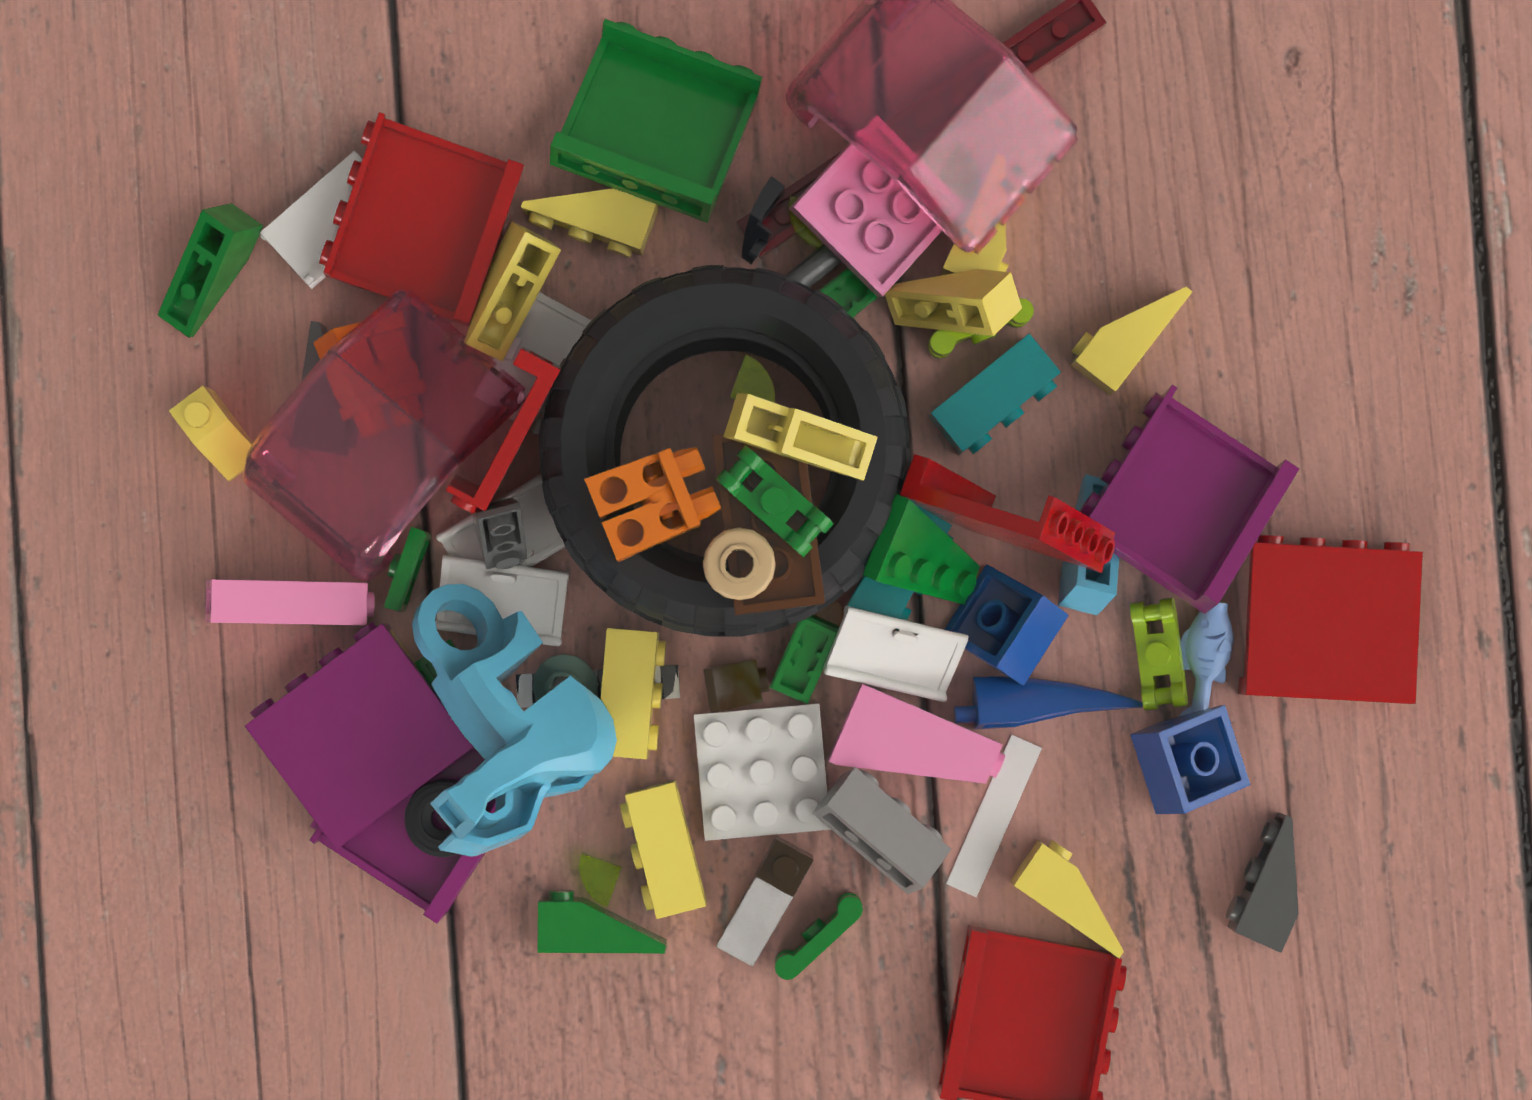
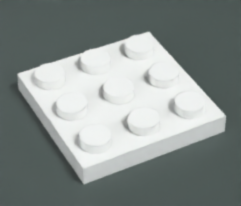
(760, 771)

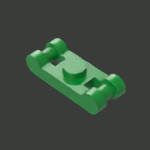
(774, 501)
(819, 937)

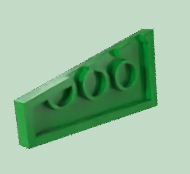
(920, 556)

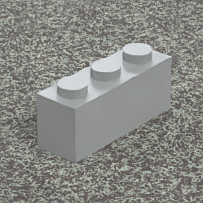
(882, 830)

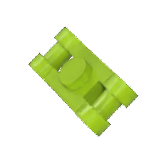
(943, 341)
(1159, 654)

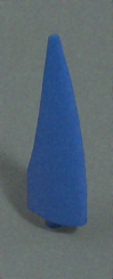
(1007, 704)

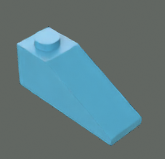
(1081, 587)

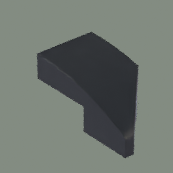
(756, 233)

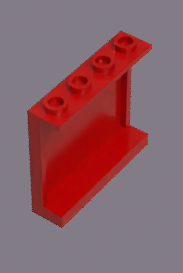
(421, 218)
(469, 495)
(1058, 534)
(1332, 621)
(1030, 1019)

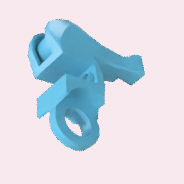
(526, 753)

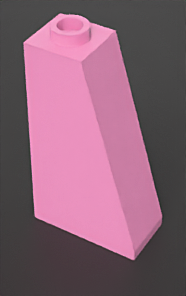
(288, 602)
(908, 740)

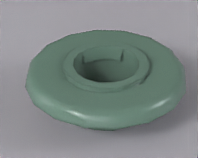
(564, 666)

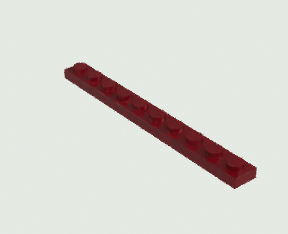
(1034, 46)

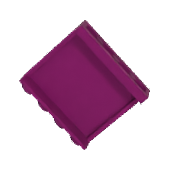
(1187, 501)
(358, 734)
(395, 861)

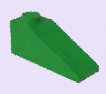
(209, 266)
(583, 926)

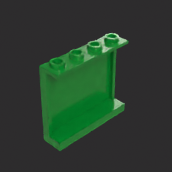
(657, 120)

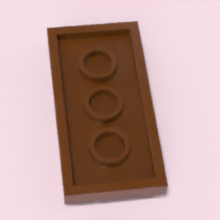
(795, 579)

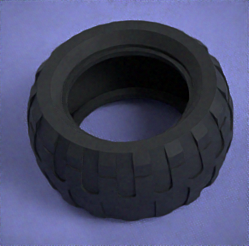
(695, 315)

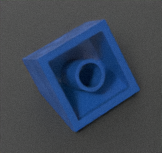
(1007, 624)
(1190, 760)

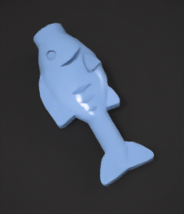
(1206, 653)

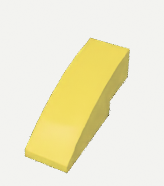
(800, 436)

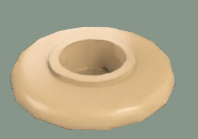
(743, 540)

